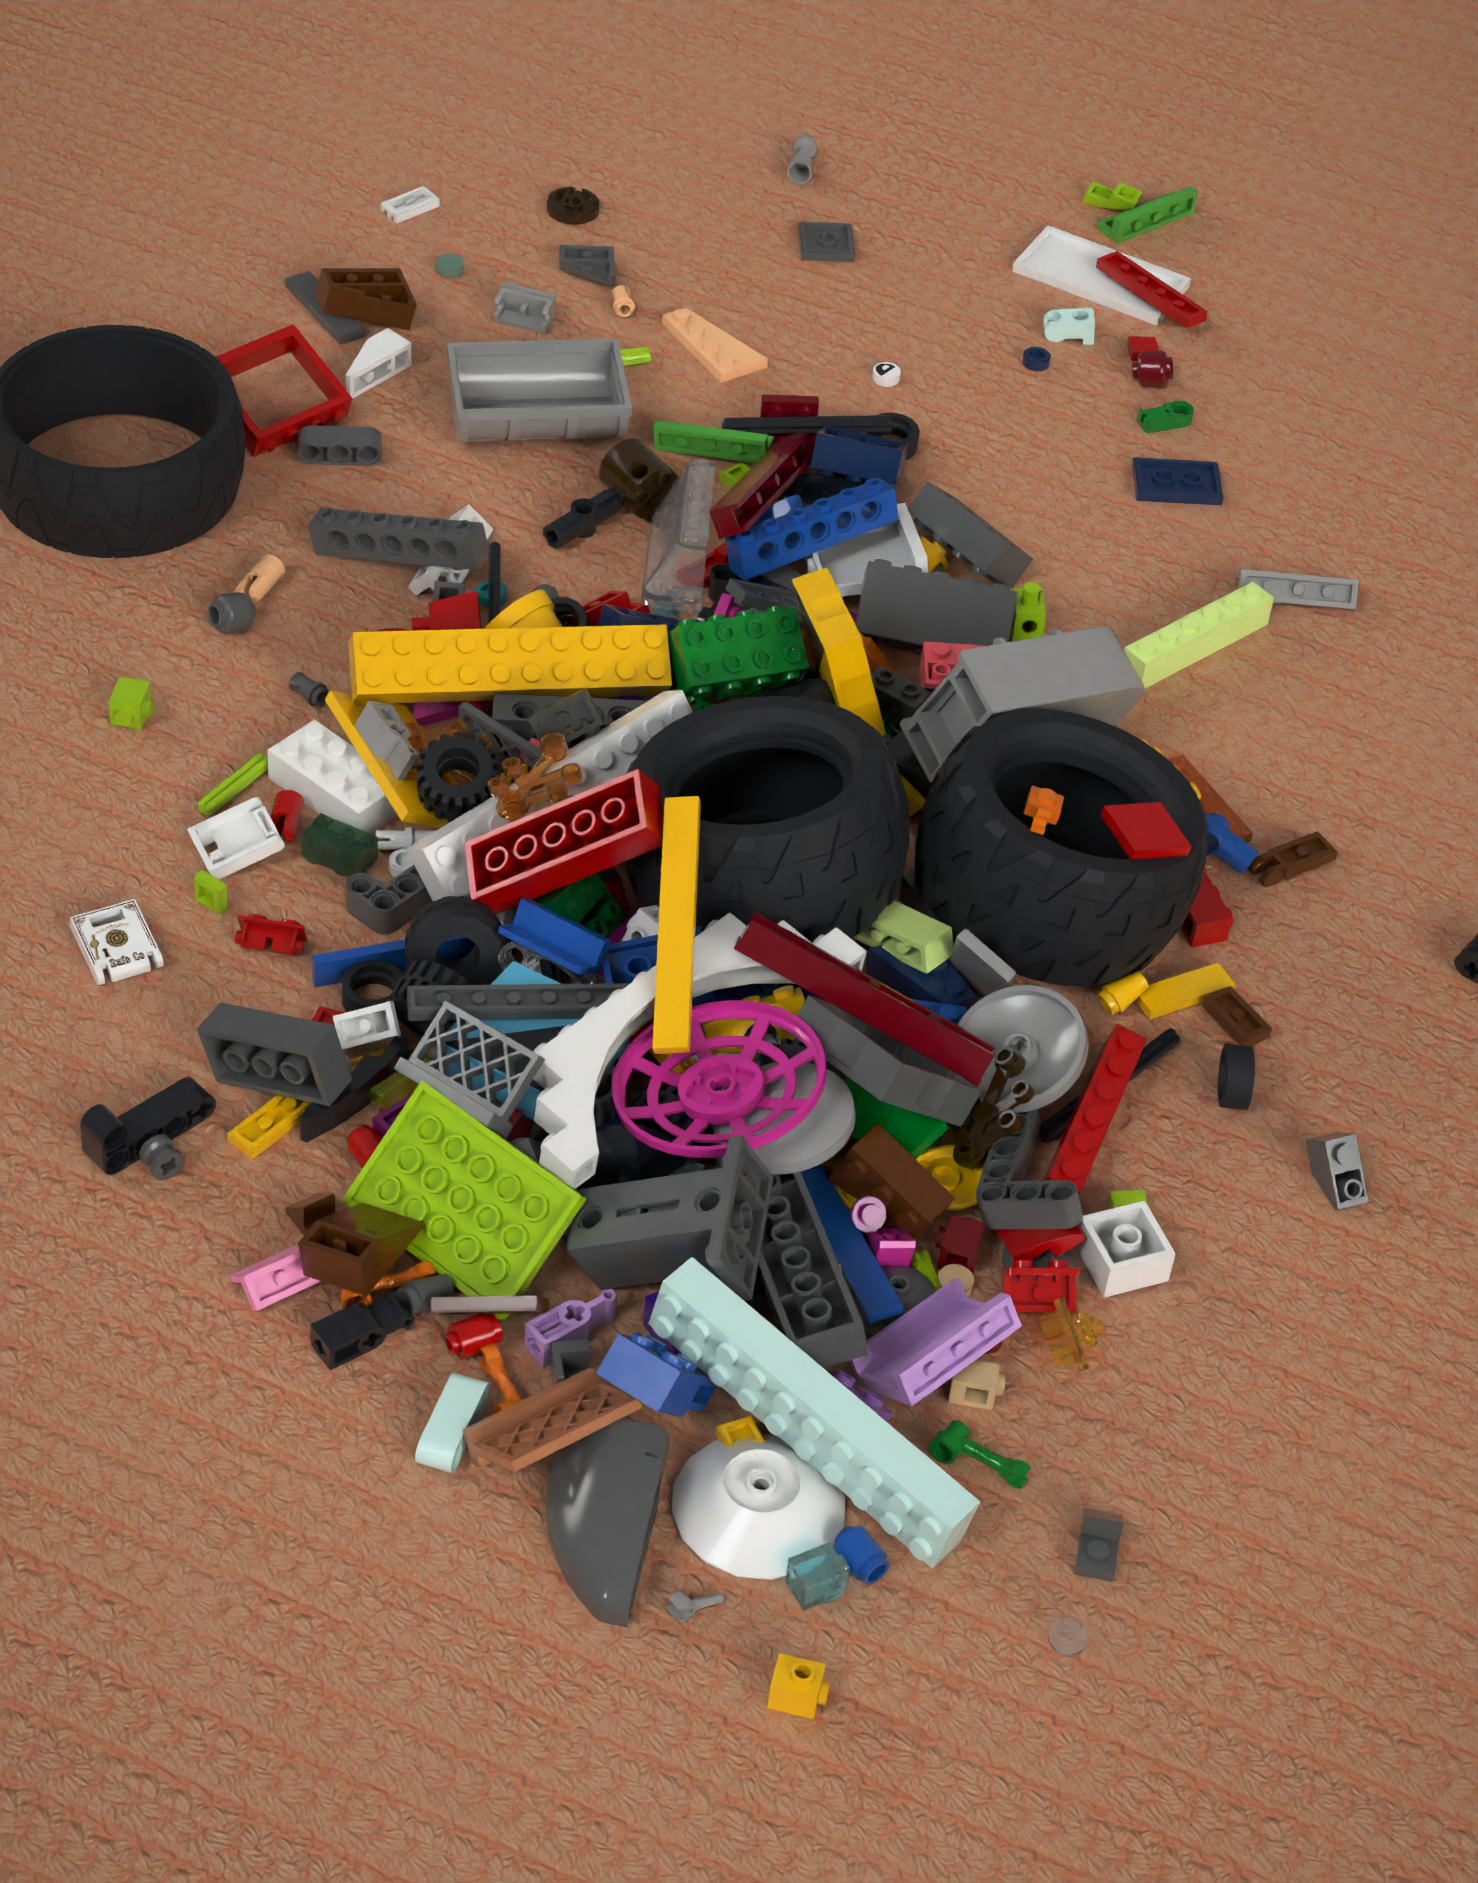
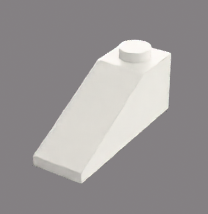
(378, 361)

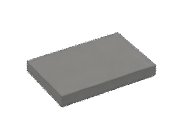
(980, 965)

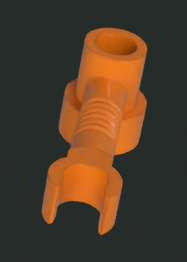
(421, 1270)
(493, 1365)

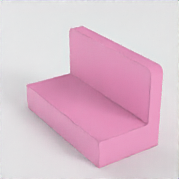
(273, 1278)

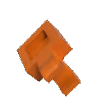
(1044, 807)

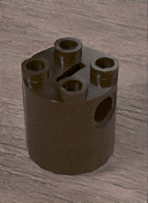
(637, 476)

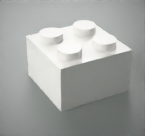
(1125, 1249)

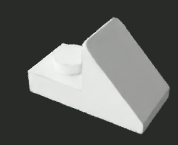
(367, 1025)

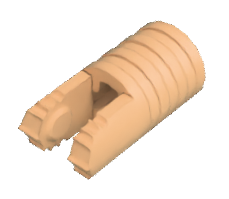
(261, 577)

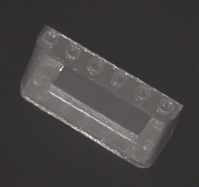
(679, 541)

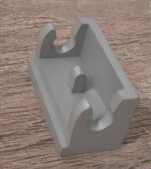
(524, 308)

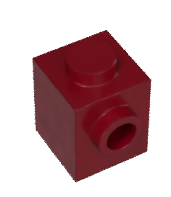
(960, 1242)

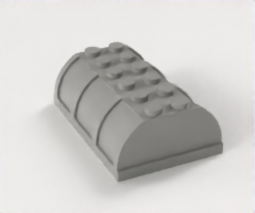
(538, 390)

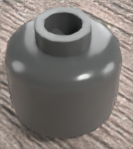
(231, 613)

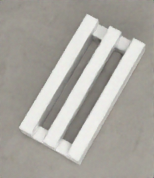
(410, 204)

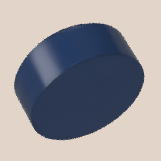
(1036, 359)

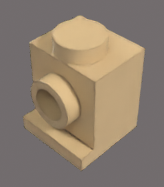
(977, 1385)

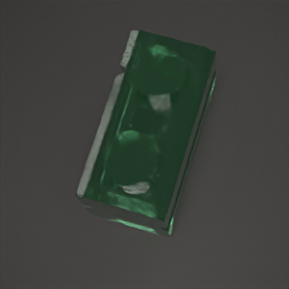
(339, 846)

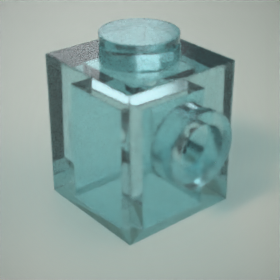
(817, 1576)

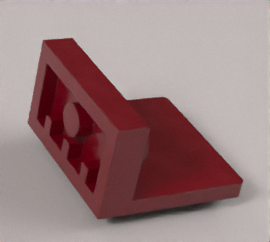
(790, 407)

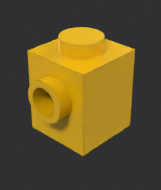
(798, 1686)

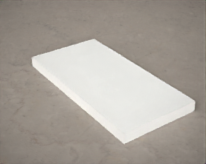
(1071, 266)

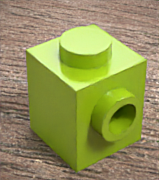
(130, 703)

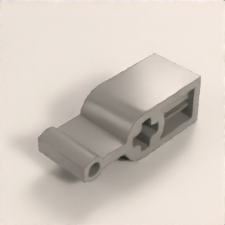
(387, 737)

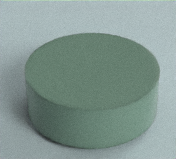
(449, 265)

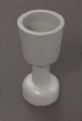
(800, 167)

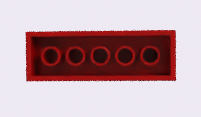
(565, 841)

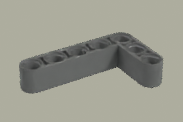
(1010, 1200)

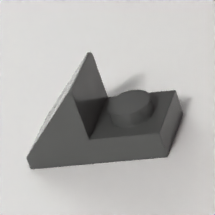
(1098, 1544)

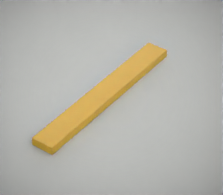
(676, 925)

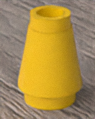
(1122, 993)

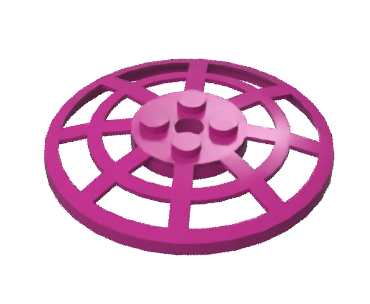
(702, 1081)

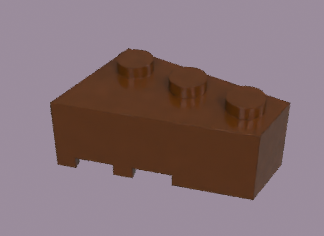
(367, 295)
(886, 1171)

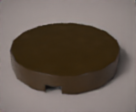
(572, 206)

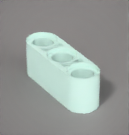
(457, 1408)

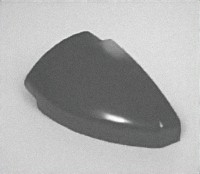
(604, 1511)

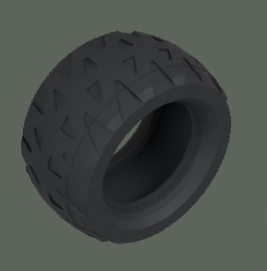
(793, 815)
(1069, 899)

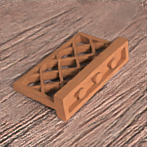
(547, 1421)

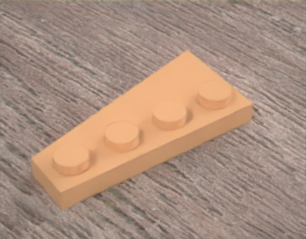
(712, 347)

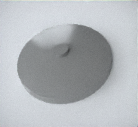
(1042, 1028)
(814, 1138)

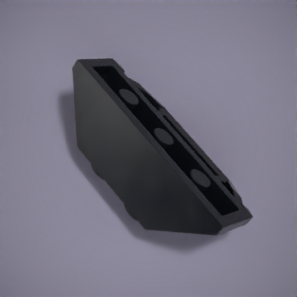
(628, 1159)

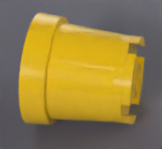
(529, 611)

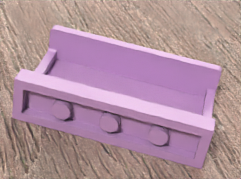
(933, 1343)

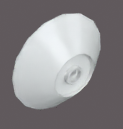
(751, 1528)

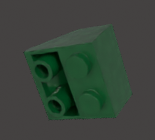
(587, 904)

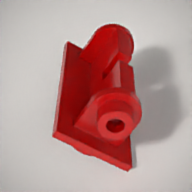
(285, 935)

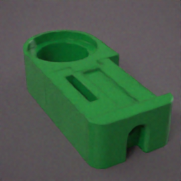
(1165, 417)

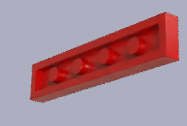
(1151, 289)

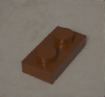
(1236, 1017)

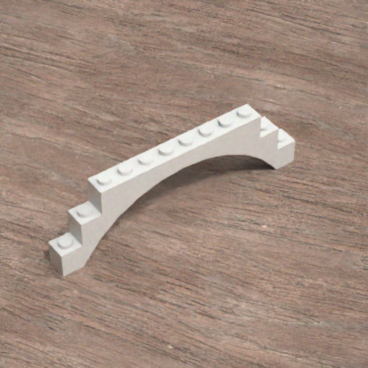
(585, 1049)

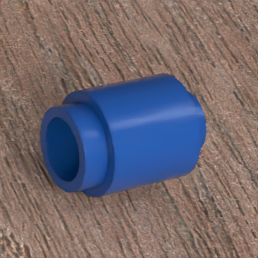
(862, 1553)

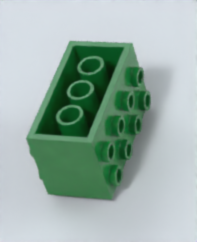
(736, 654)

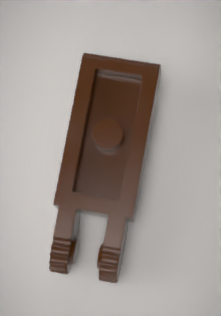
(1292, 858)

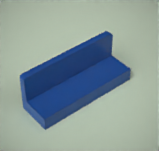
(557, 937)

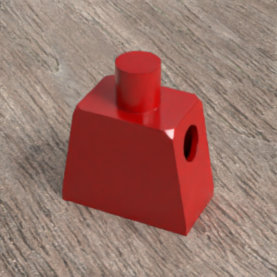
(451, 614)

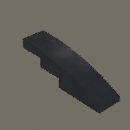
(368, 1073)

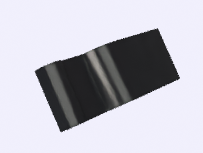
(358, 1329)

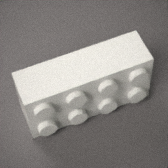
(329, 777)

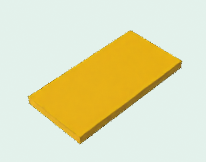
(400, 793)

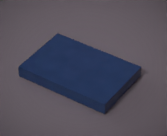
(1177, 481)

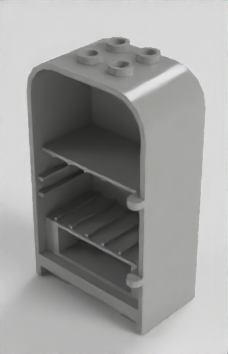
(1065, 672)

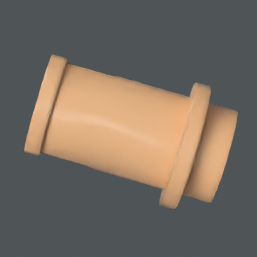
(623, 304)

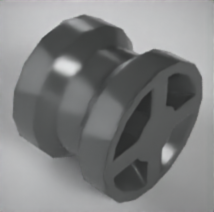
(161, 1157)

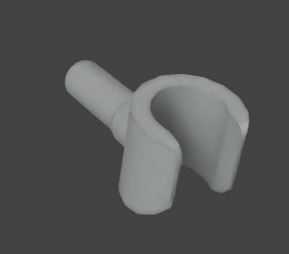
(684, 1608)

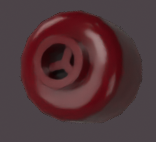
(1153, 369)

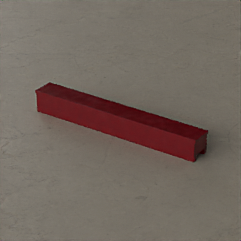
(761, 485)
(865, 998)

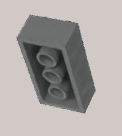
(968, 536)
(275, 1053)

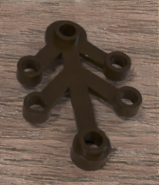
(972, 1146)

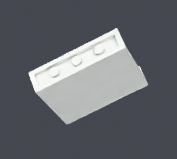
(892, 542)

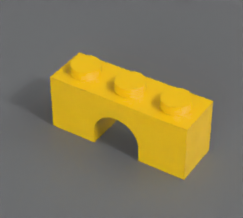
(783, 997)

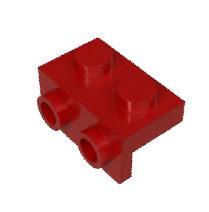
(1037, 1288)

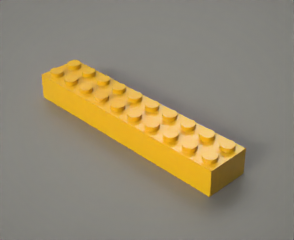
(508, 661)

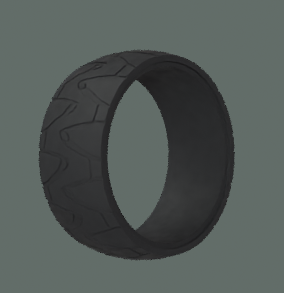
(118, 508)

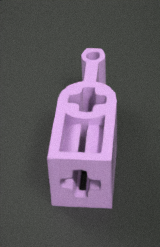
(568, 1322)

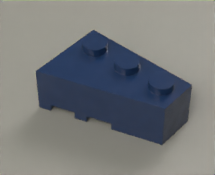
(938, 986)

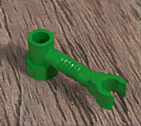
(955, 1441)

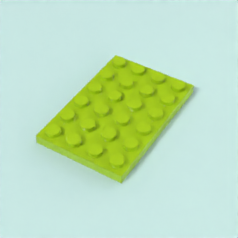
(481, 1199)

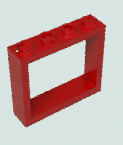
(270, 348)

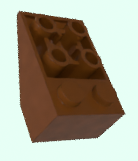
(356, 1246)

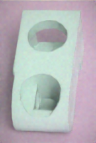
(1070, 324)

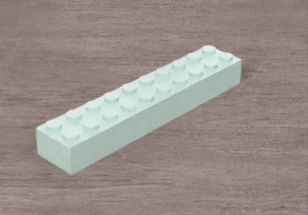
(813, 1413)

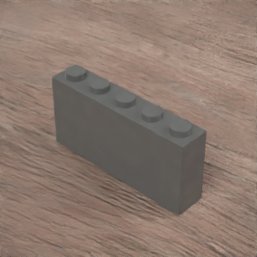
(917, 607)

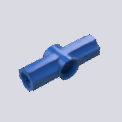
(1227, 844)

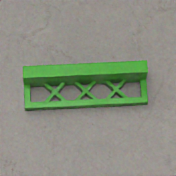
(1149, 215)
(710, 441)

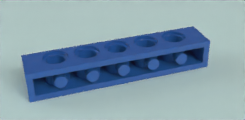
(812, 528)

